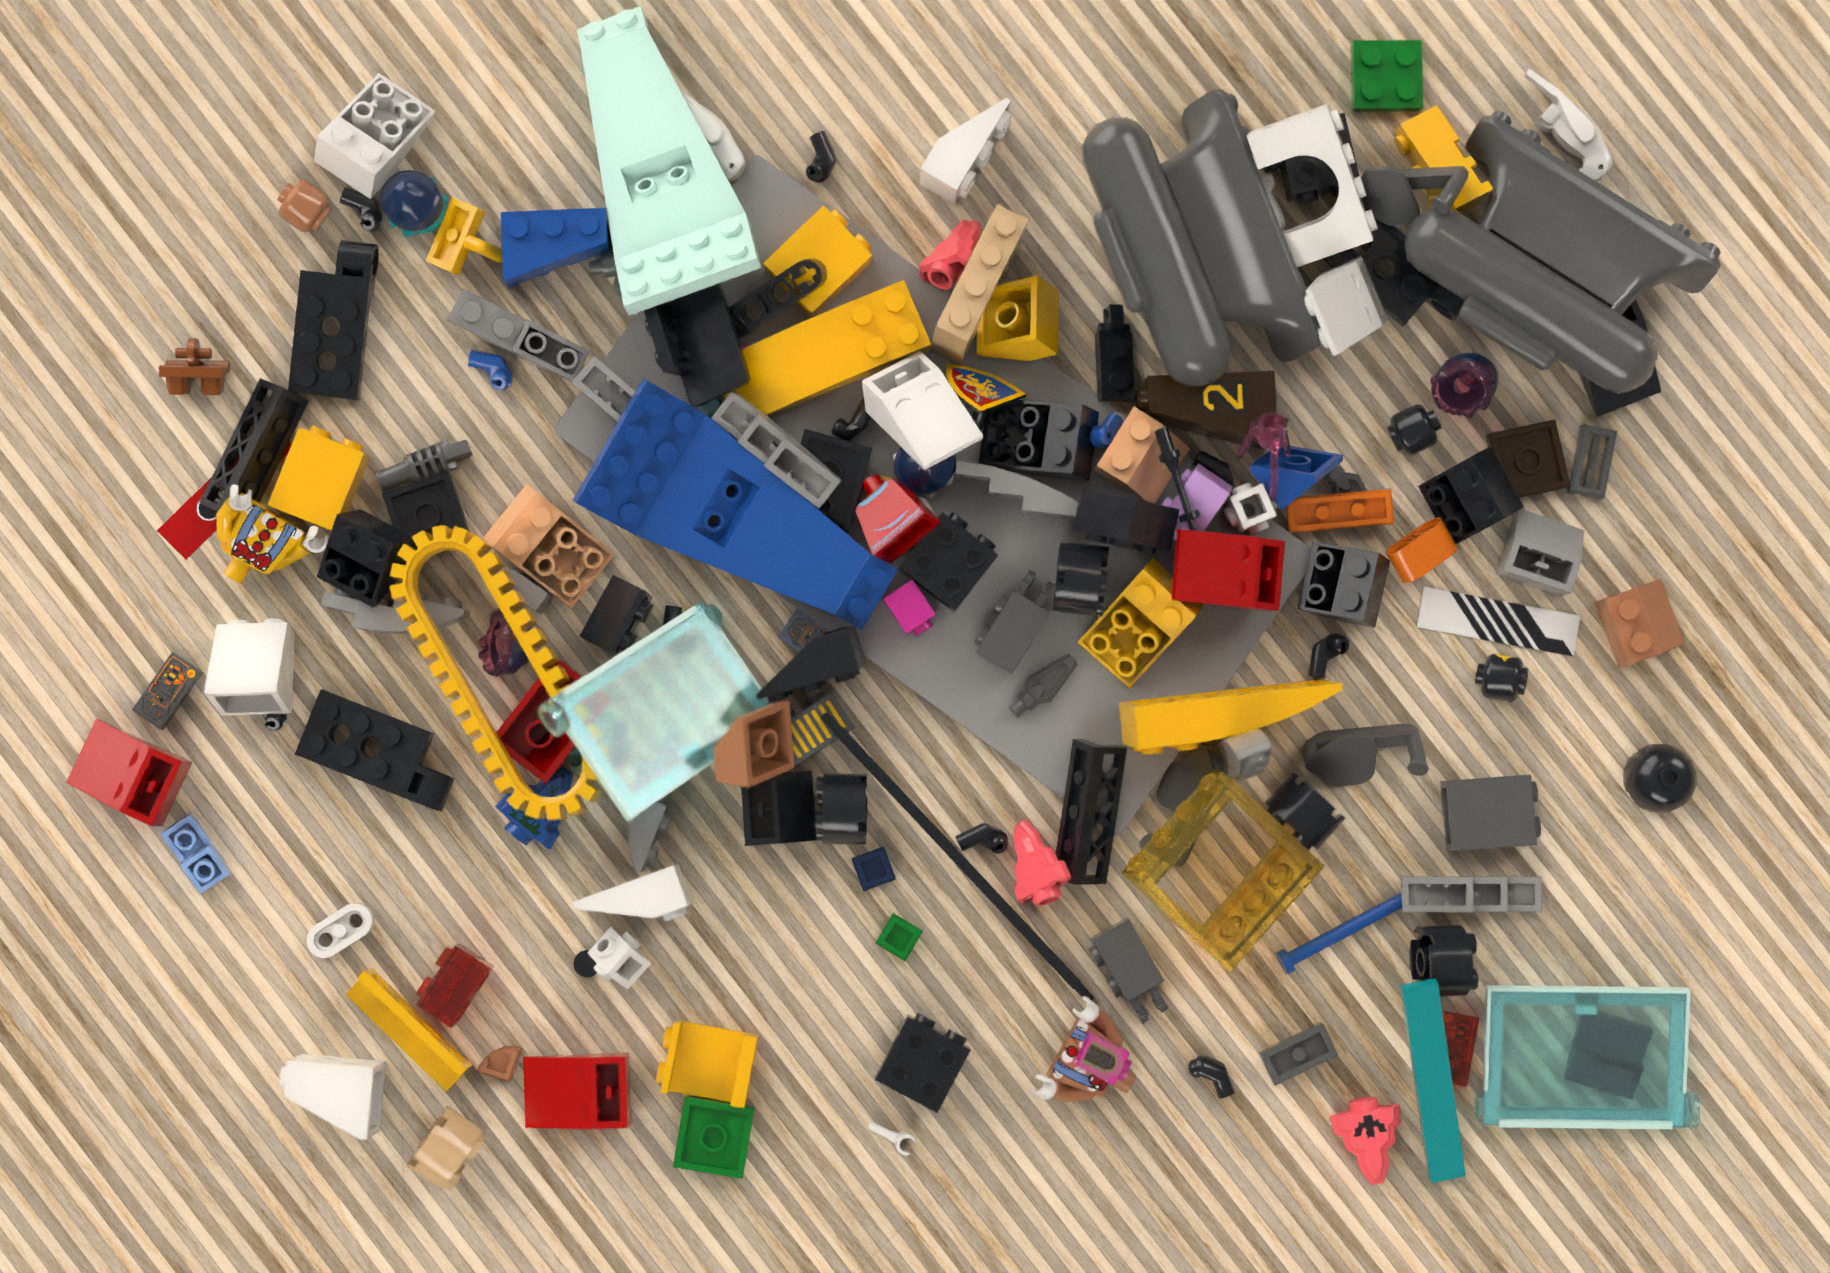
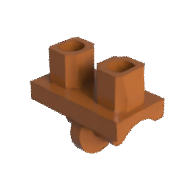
(179, 371)

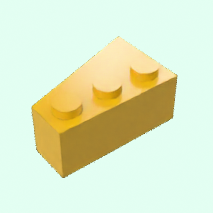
(1431, 143)

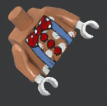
(1070, 1081)

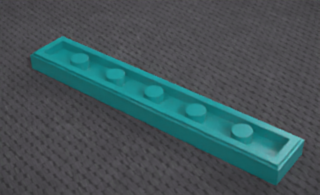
(1433, 1080)

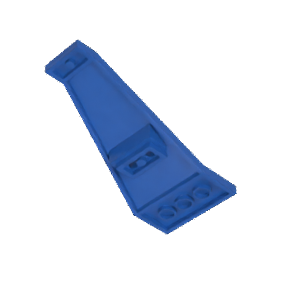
(670, 473)

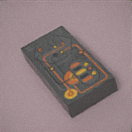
(167, 691)

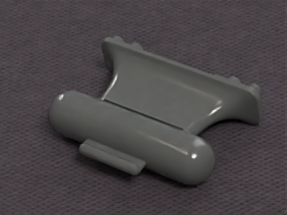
(1196, 240)
(1556, 260)

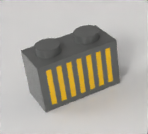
(810, 731)

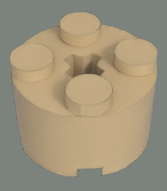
(445, 1149)

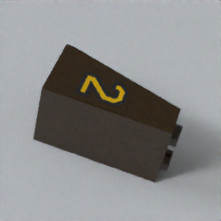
(1211, 410)

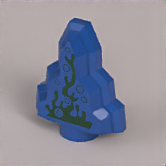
(526, 827)

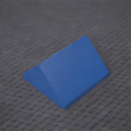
(1295, 471)

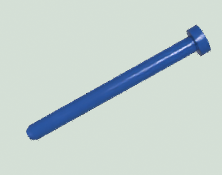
(1289, 959)

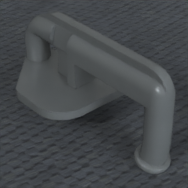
(1392, 196)
(1350, 754)
(1181, 781)

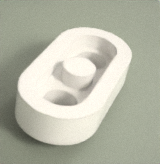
(341, 930)

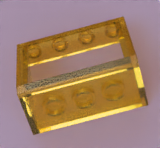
(1258, 897)

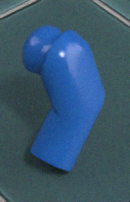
(495, 366)
(1102, 435)

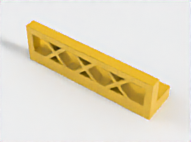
(408, 1029)

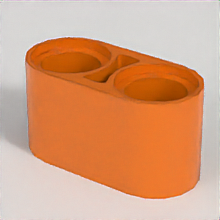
(1421, 550)

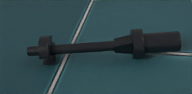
(1170, 458)

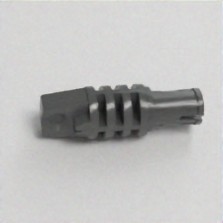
(424, 464)

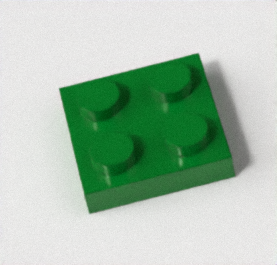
(1386, 75)
(713, 1137)

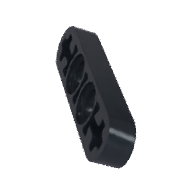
(765, 295)

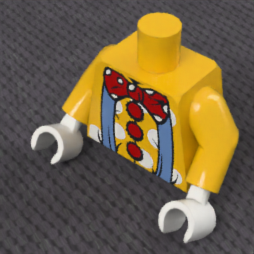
(260, 537)

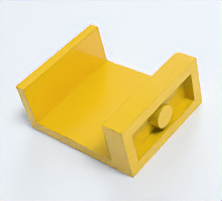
(707, 1062)

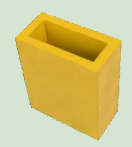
(832, 244)
(319, 477)

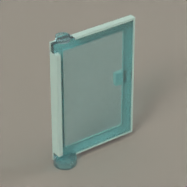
(656, 708)
(1586, 1058)

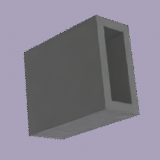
(1490, 812)

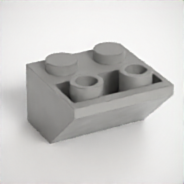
(1542, 553)

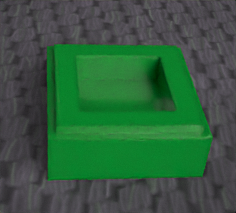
(899, 937)

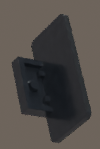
(699, 343)

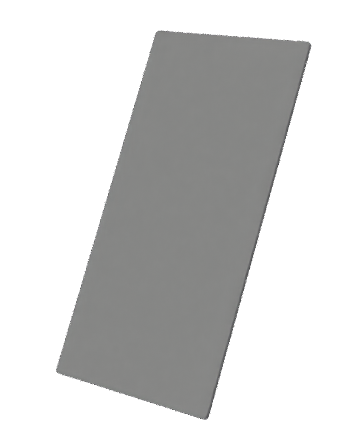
(944, 660)

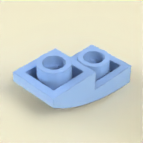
(196, 853)

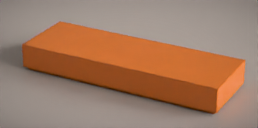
(1340, 510)

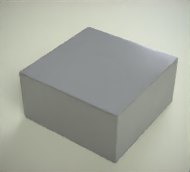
(534, 596)

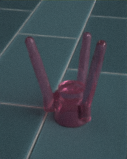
(1270, 433)

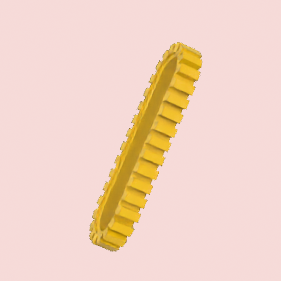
(414, 609)

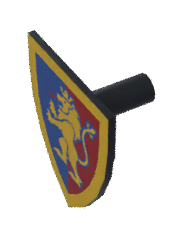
(980, 390)

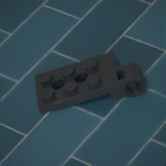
(1406, 288)
(346, 298)
(852, 464)
(395, 766)

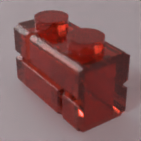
(454, 984)

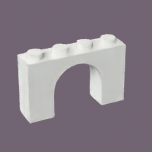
(1317, 135)

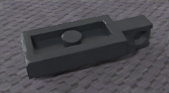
(1114, 357)

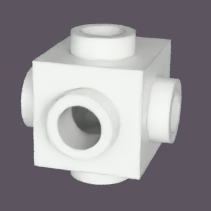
(1258, 499)
(619, 957)

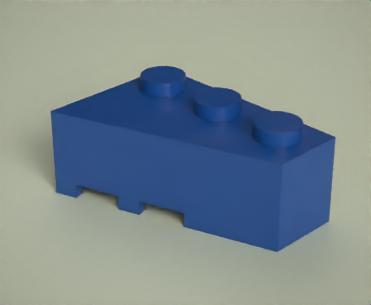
(550, 240)

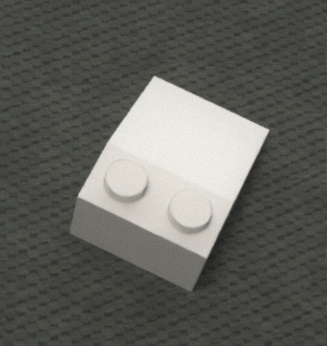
(649, 896)

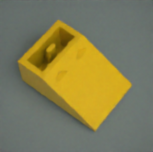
(1139, 624)

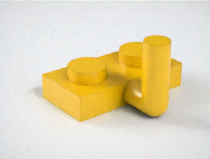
(457, 237)

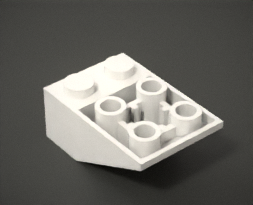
(372, 135)
(957, 155)
(1345, 305)
(920, 410)

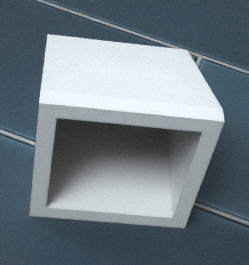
(251, 668)
(338, 1090)

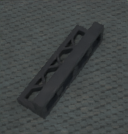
(260, 451)
(1082, 812)

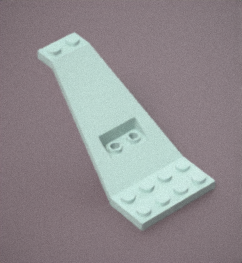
(663, 188)

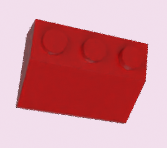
(528, 738)

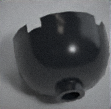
(1660, 778)

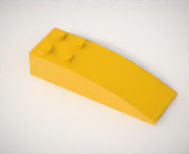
(833, 349)
(1214, 715)

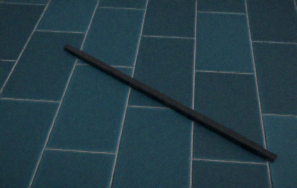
(956, 856)

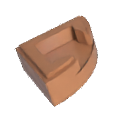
(501, 1063)

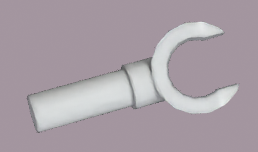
(892, 1136)

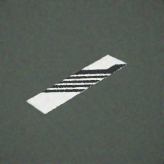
(1498, 621)

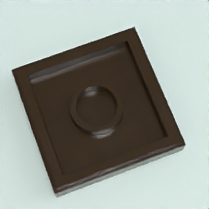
(1531, 458)

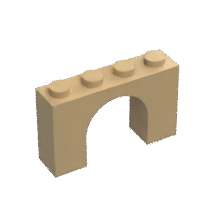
(977, 283)

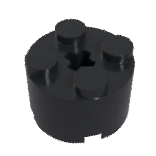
(1081, 579)
(843, 809)
(1304, 811)
(1446, 956)

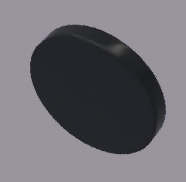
(584, 964)

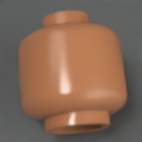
(303, 206)

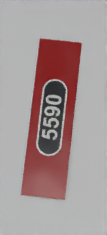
(193, 521)

